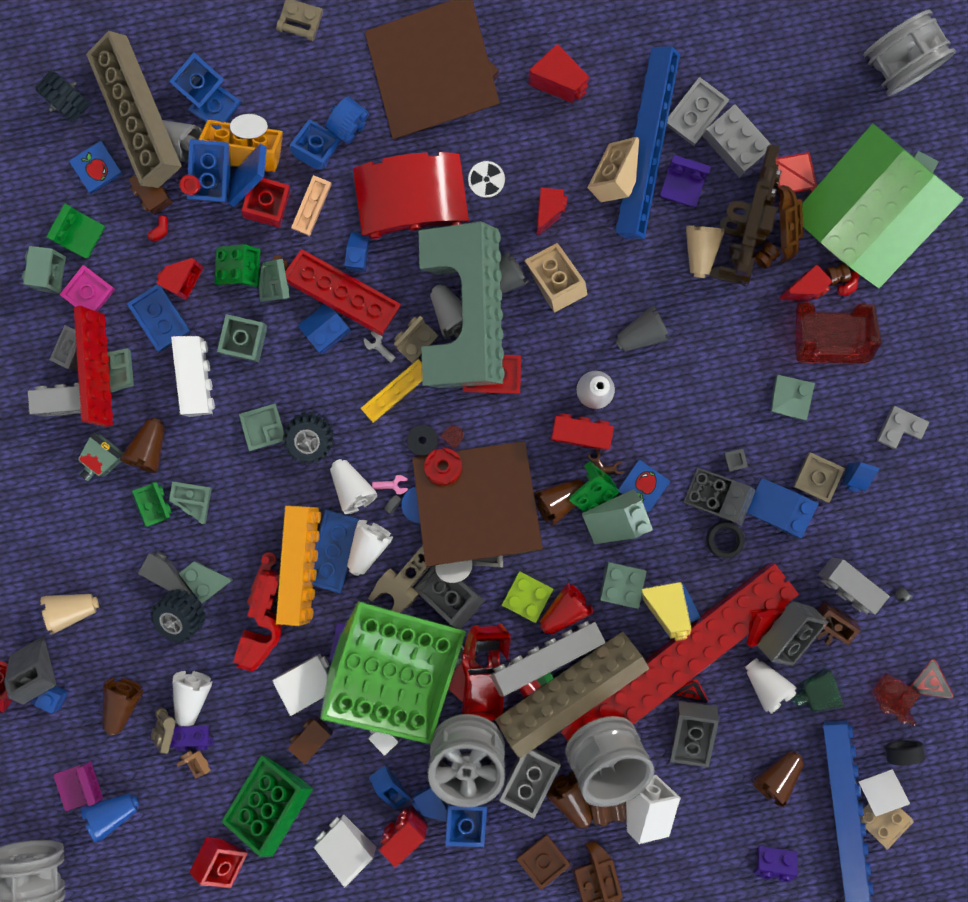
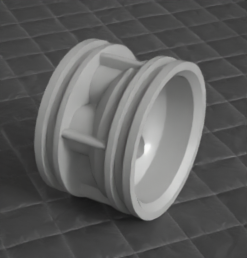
(909, 52)
(31, 872)

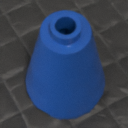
(108, 815)

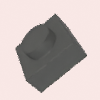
(735, 460)

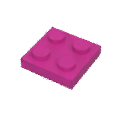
(87, 290)

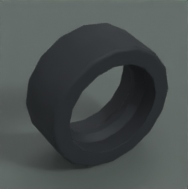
(739, 539)
(905, 752)

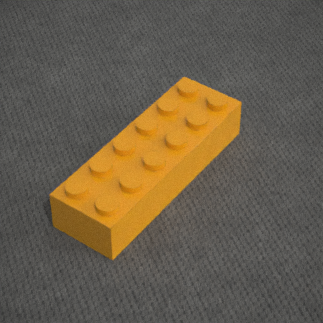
(298, 565)

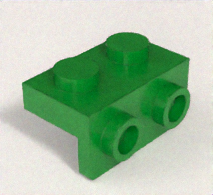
(151, 504)

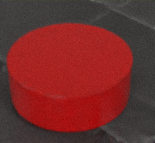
(190, 184)

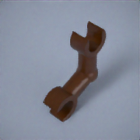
(607, 469)

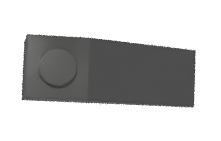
(163, 572)

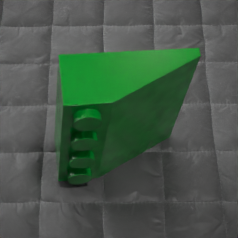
(266, 806)

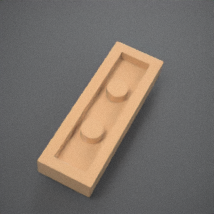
(311, 205)

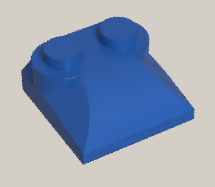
(314, 145)

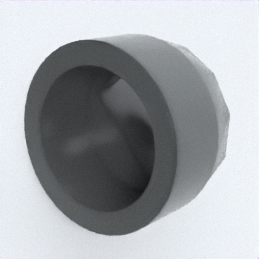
(902, 595)

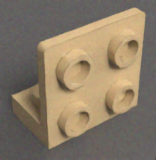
(888, 826)

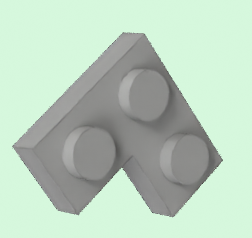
(901, 422)

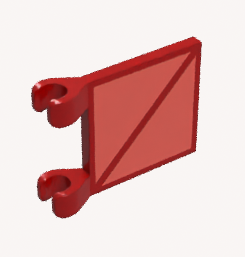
(797, 173)

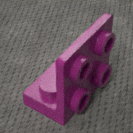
(78, 786)

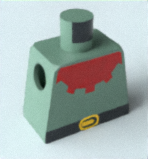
(99, 457)

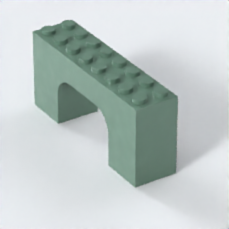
(478, 351)

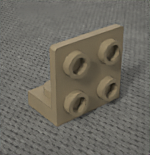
(414, 338)

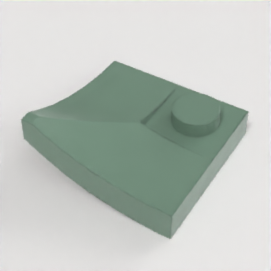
(273, 281)
(120, 369)
(791, 397)
(262, 427)

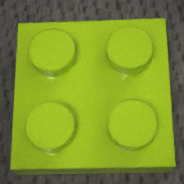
(527, 597)

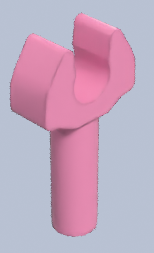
(391, 484)

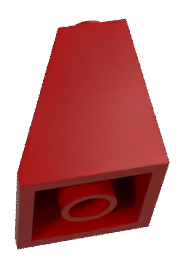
(559, 76)

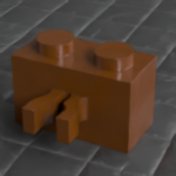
(838, 624)

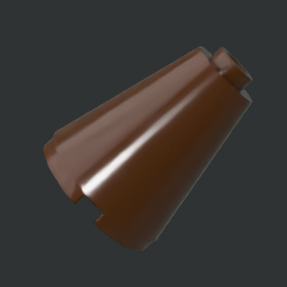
(146, 447)
(554, 501)
(119, 703)
(780, 778)
(569, 800)

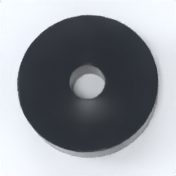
(418, 432)

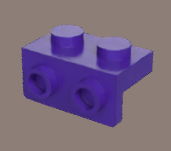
(191, 737)
(776, 863)

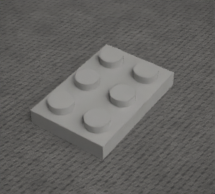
(696, 111)

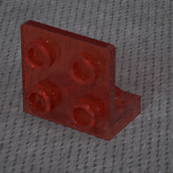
(896, 698)

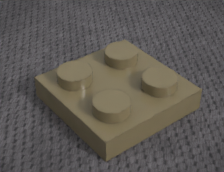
(818, 477)

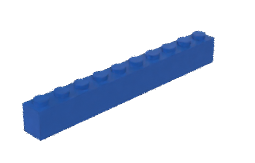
(651, 131)
(848, 811)

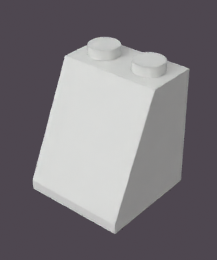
(303, 683)
(652, 812)
(344, 849)

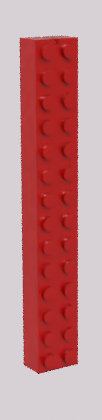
(684, 659)

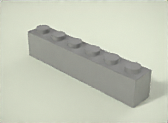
(544, 660)

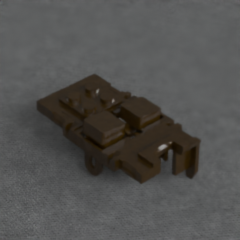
(752, 226)

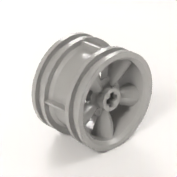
(609, 761)
(466, 781)

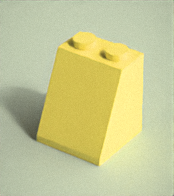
(669, 608)

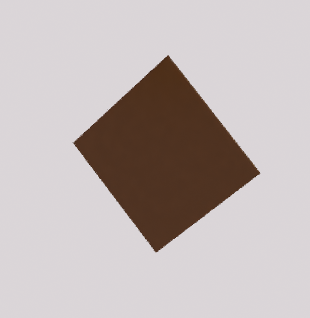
(432, 67)
(481, 513)

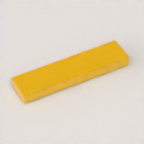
(394, 392)

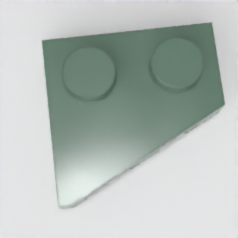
(191, 499)
(203, 581)

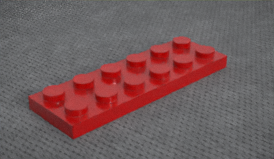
(341, 292)
(93, 367)

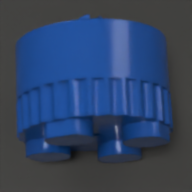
(347, 119)

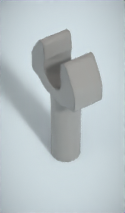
(378, 345)

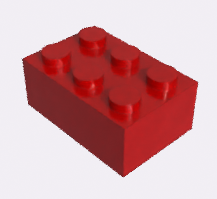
(582, 432)
(403, 836)

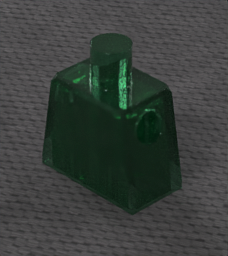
(819, 692)

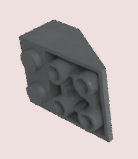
(719, 496)
(29, 672)

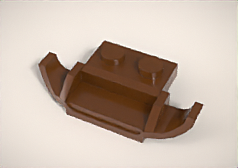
(790, 222)
(598, 878)

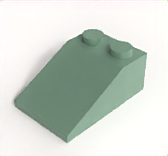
(618, 519)

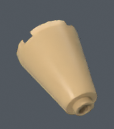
(702, 248)
(66, 610)

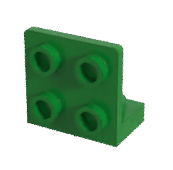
(75, 231)
(237, 265)
(596, 491)

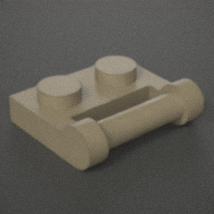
(301, 14)
(163, 732)

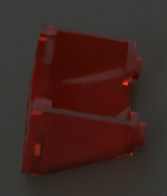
(836, 336)

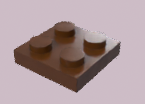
(543, 861)

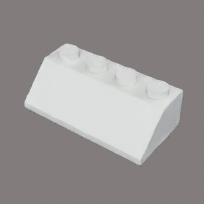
(192, 375)

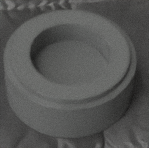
(393, 504)

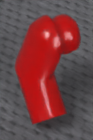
(160, 231)
(851, 286)

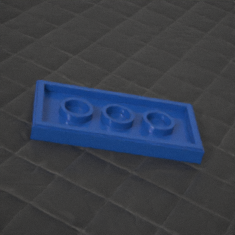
(334, 550)

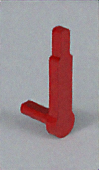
(268, 561)

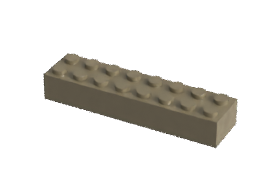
(133, 110)
(571, 694)

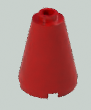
(565, 610)

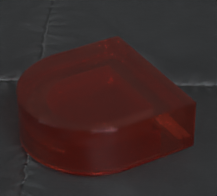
(453, 436)

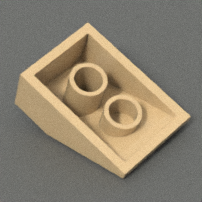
(616, 171)
(556, 277)

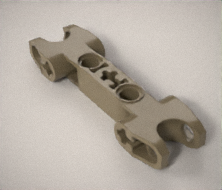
(399, 584)

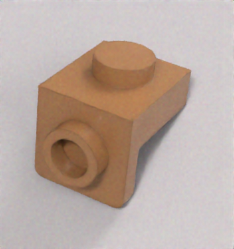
(196, 763)

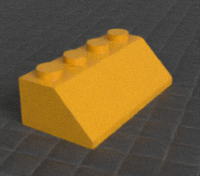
(241, 148)

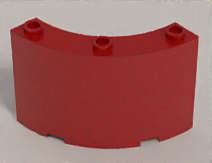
(410, 193)

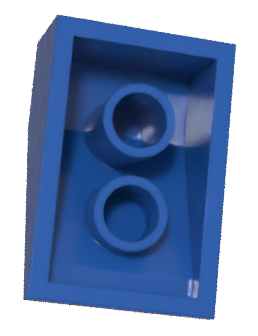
(211, 165)
(782, 508)

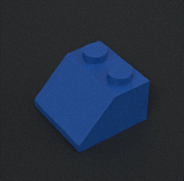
(196, 80)
(324, 328)
(466, 826)

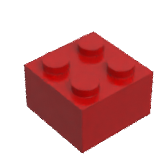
(266, 202)

